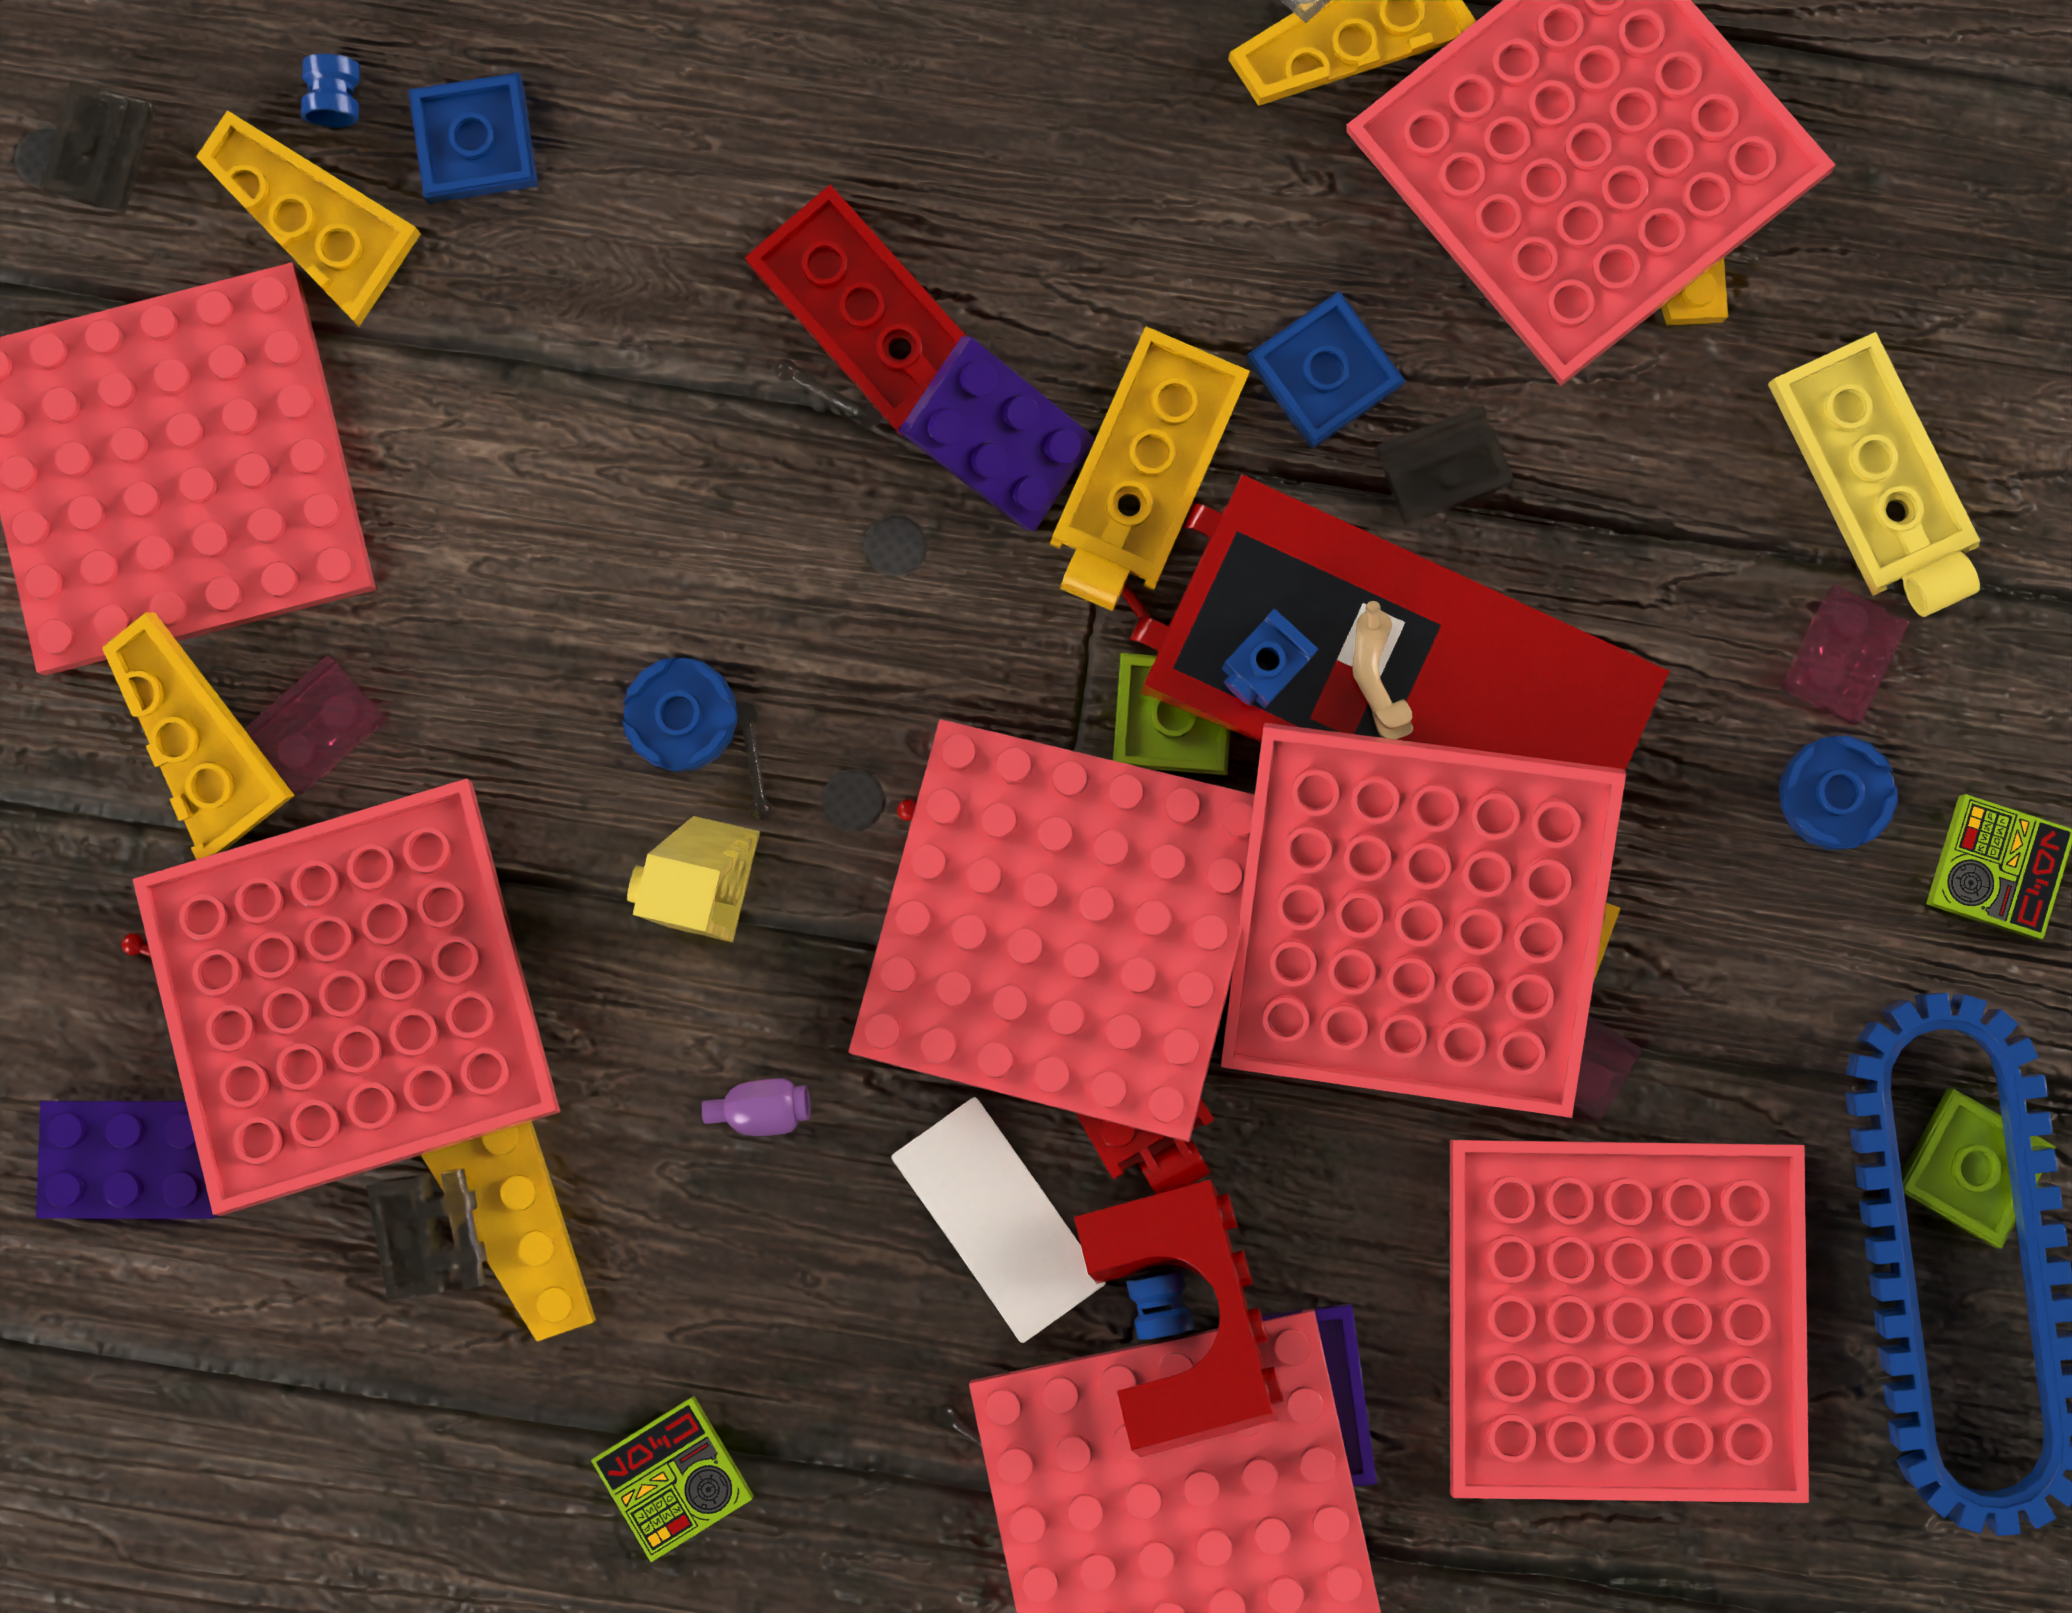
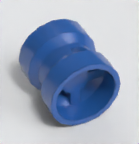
(330, 88)
(1155, 1291)

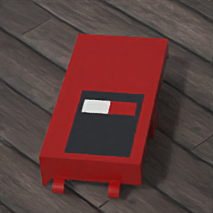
(1457, 652)

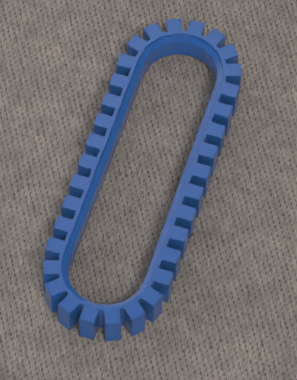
(1924, 1467)

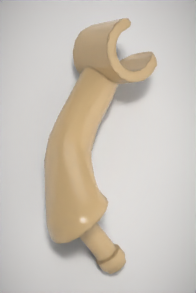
(1371, 637)

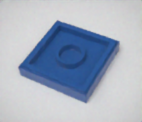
(473, 138)
(1325, 370)

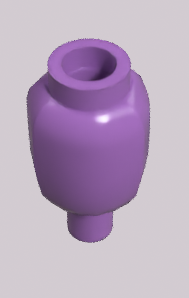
(761, 1107)

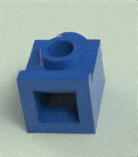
(1274, 635)

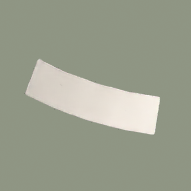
(997, 1219)

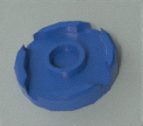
(679, 714)
(1838, 792)

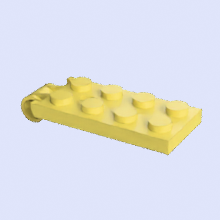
(1874, 451)

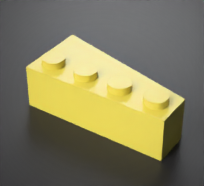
(696, 878)

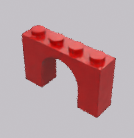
(1230, 1384)

